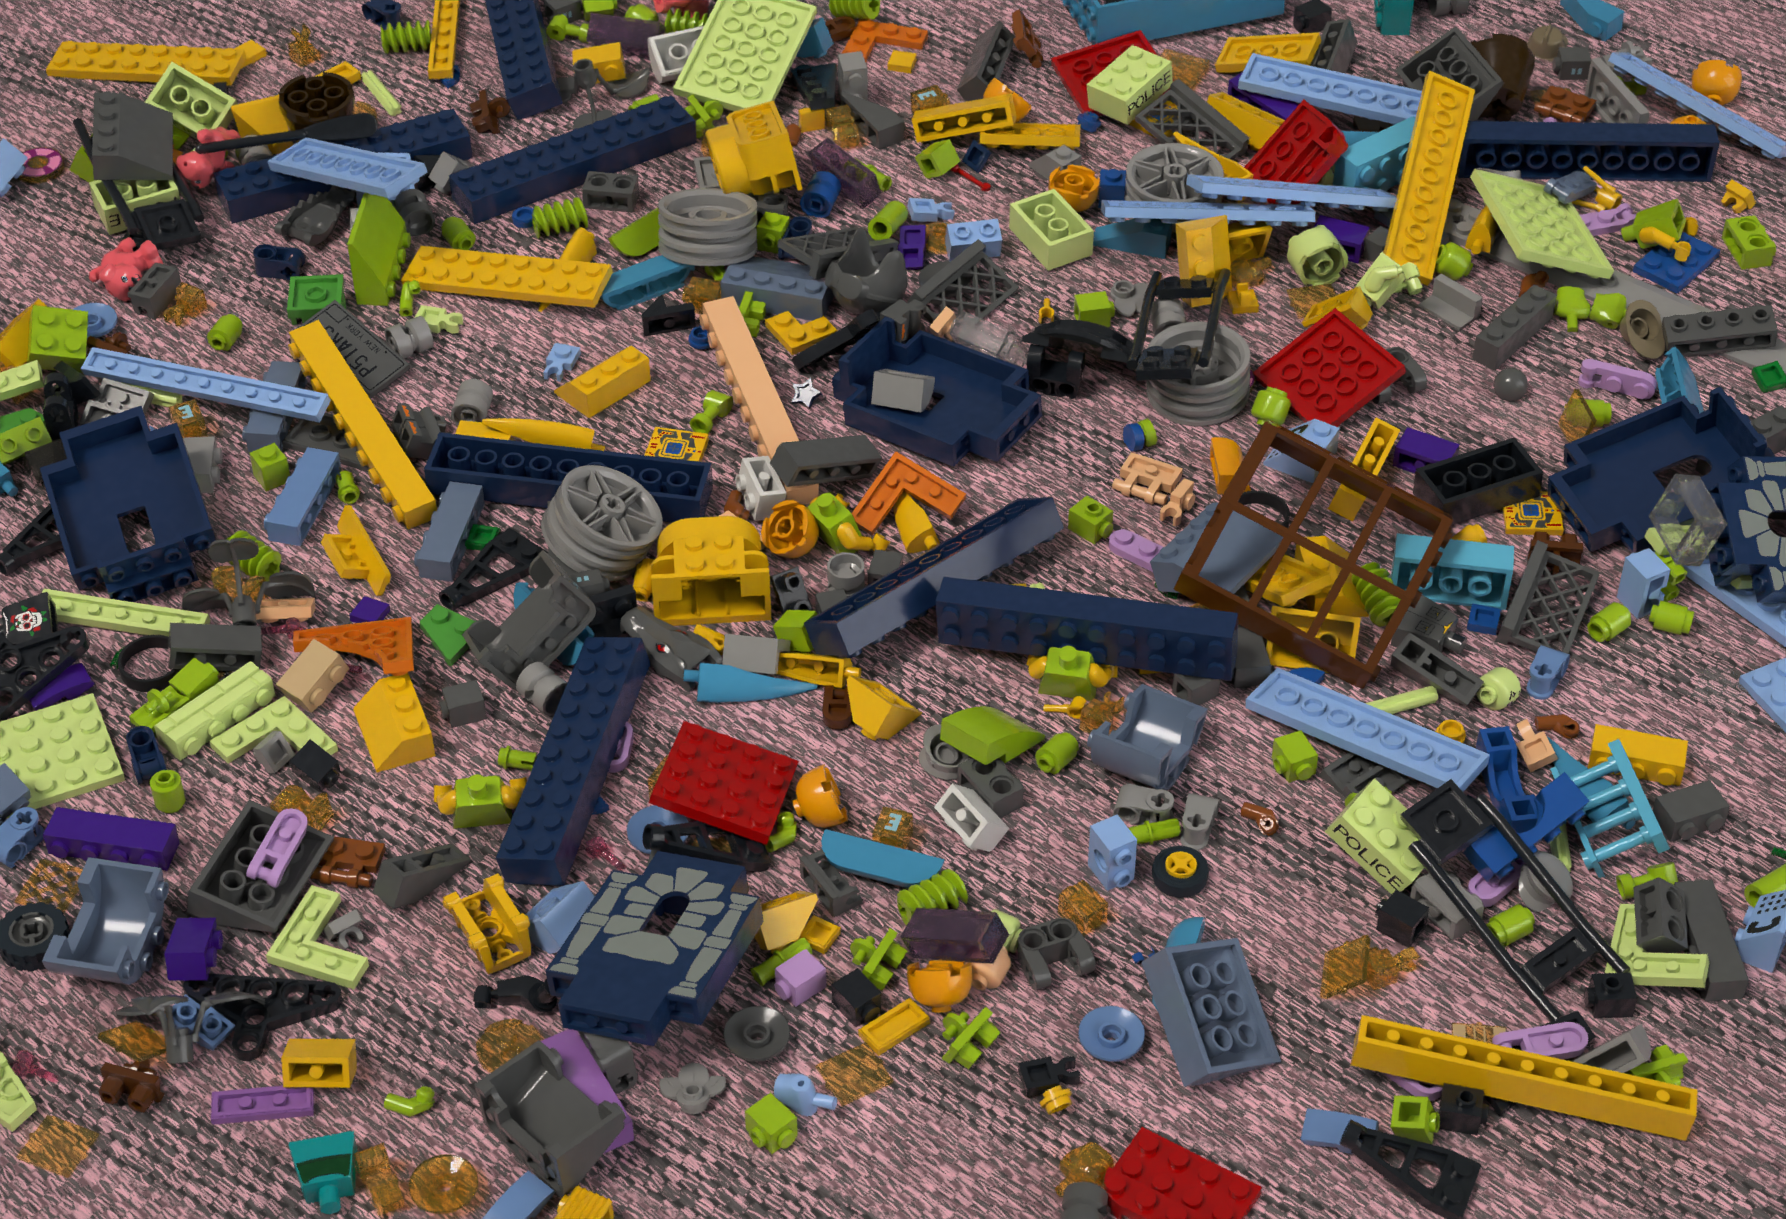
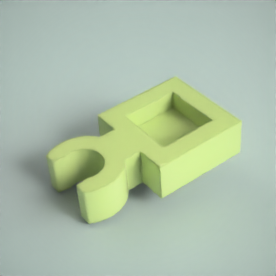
(439, 319)

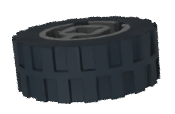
(28, 932)

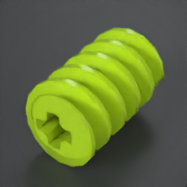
(855, 8)
(678, 22)
(406, 37)
(559, 216)
(264, 563)
(1377, 602)
(932, 894)

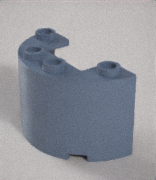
(1152, 740)
(115, 925)

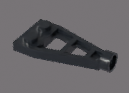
(508, 545)
(23, 554)
(744, 850)
(1456, 1174)

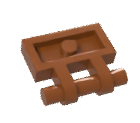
(1026, 38)
(1565, 105)
(350, 854)

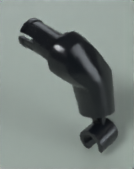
(521, 991)

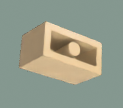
(313, 676)

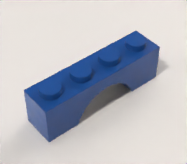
(1503, 778)
(1555, 804)

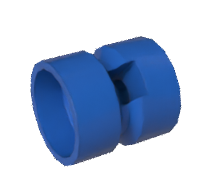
(820, 194)

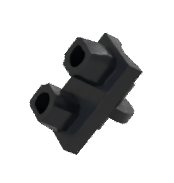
(790, 590)

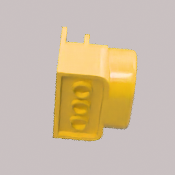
(753, 152)
(710, 573)

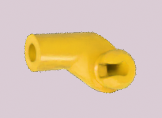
(712, 636)

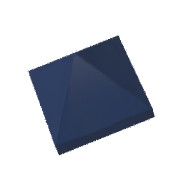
(976, 156)

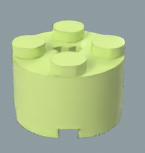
(1316, 256)

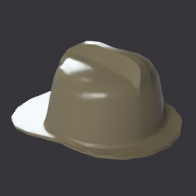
(1546, 41)
(1643, 329)

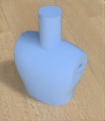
(800, 1094)

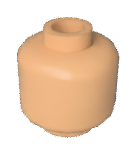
(990, 975)

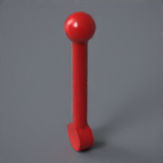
(984, 186)

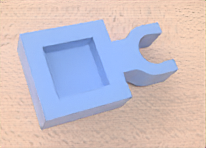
(927, 210)
(561, 358)

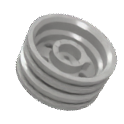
(1162, 172)
(707, 227)
(1214, 391)
(601, 522)

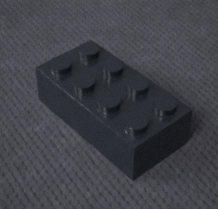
(1480, 480)

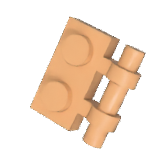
(1148, 472)

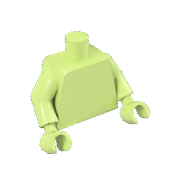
(1386, 278)

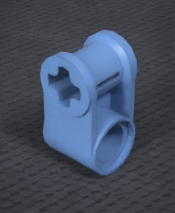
(1546, 672)
(18, 838)

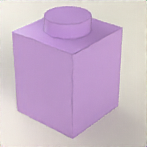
(800, 978)

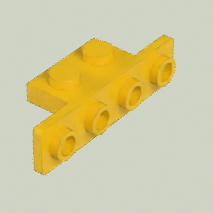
(355, 553)

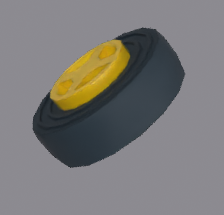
(1170, 868)

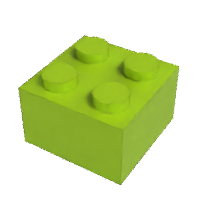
(57, 337)

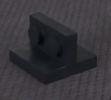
(610, 609)

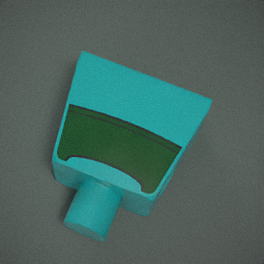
(326, 1168)

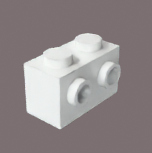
(759, 486)
(971, 818)

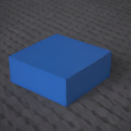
(1483, 619)

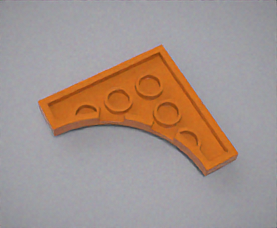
(384, 641)

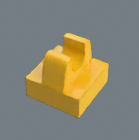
(1740, 195)
(1243, 300)

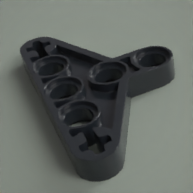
(837, 341)
(31, 660)
(277, 1009)

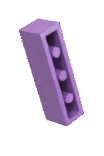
(586, 1075)

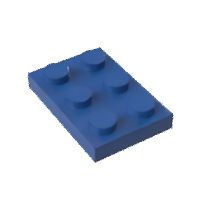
(1672, 274)

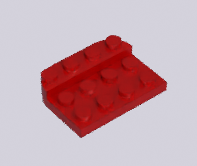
(1299, 149)
(1172, 1182)

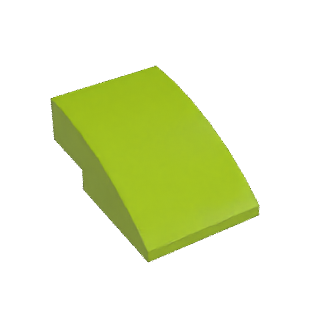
(988, 734)

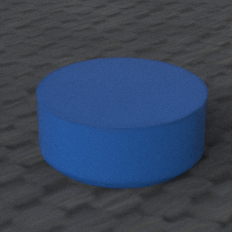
(523, 217)
(1133, 436)

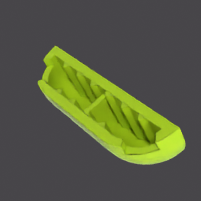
(638, 236)

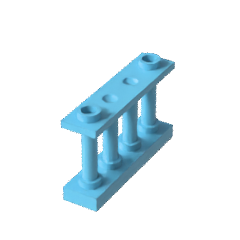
(1638, 809)

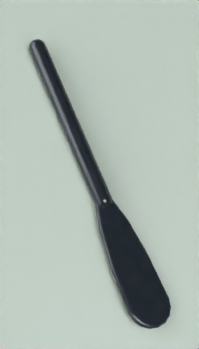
(336, 129)

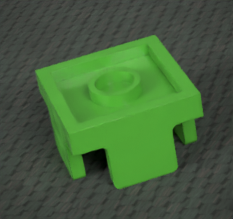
(312, 294)

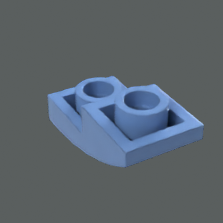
(214, 1025)
(1326, 1128)
(522, 1199)

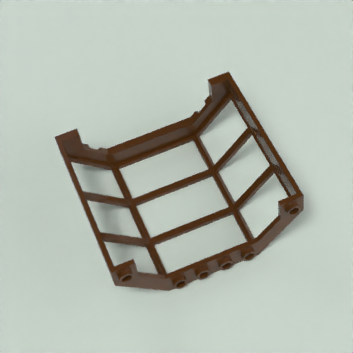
(1352, 476)

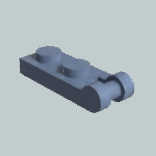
(1570, 186)

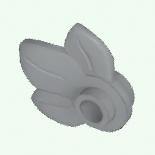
(1128, 297)
(692, 1087)

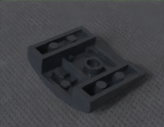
(1114, 343)

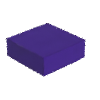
(369, 610)

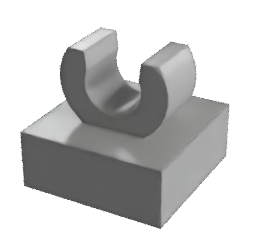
(273, 752)
(343, 926)

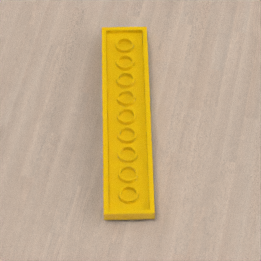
(1429, 174)

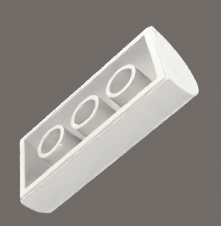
(670, 52)

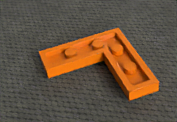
(870, 32)
(905, 476)

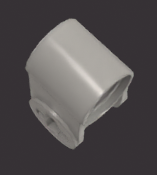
(1143, 804)
(1198, 820)

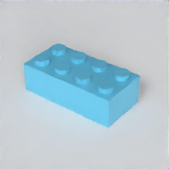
(1376, 160)
(1464, 574)

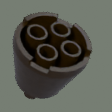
(1514, 65)
(315, 99)

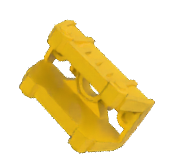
(505, 918)

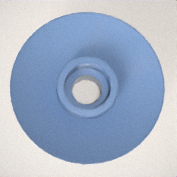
(101, 318)
(651, 815)
(1111, 1023)

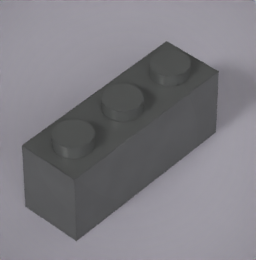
(220, 645)

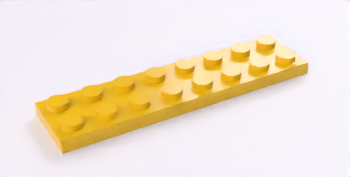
(143, 62)
(509, 276)

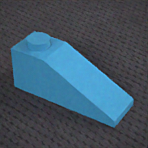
(1595, 17)
(816, 41)
(1135, 237)

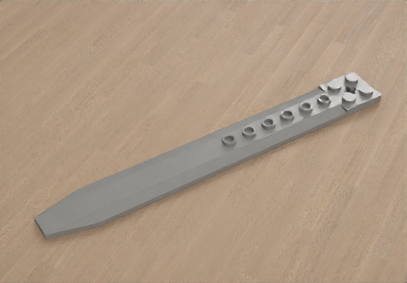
(1632, 288)

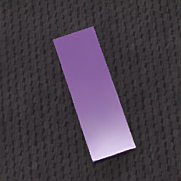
(261, 1104)

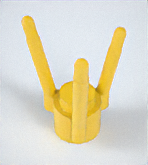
(1606, 196)

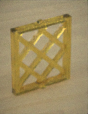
(31, 881)

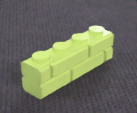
(215, 711)

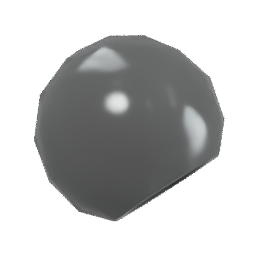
(1510, 384)

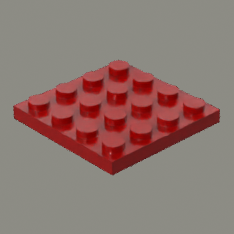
(1083, 65)
(1330, 370)
(724, 782)

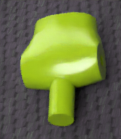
(1571, 305)
(1608, 309)

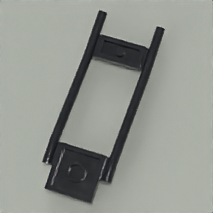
(164, 223)
(1181, 360)
(1449, 823)

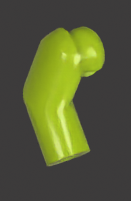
(406, 299)
(784, 834)
(409, 1107)

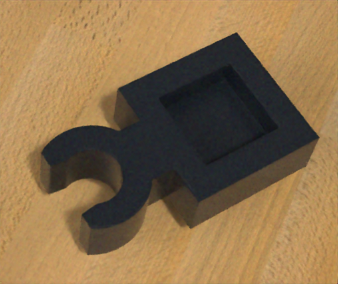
(1043, 1075)

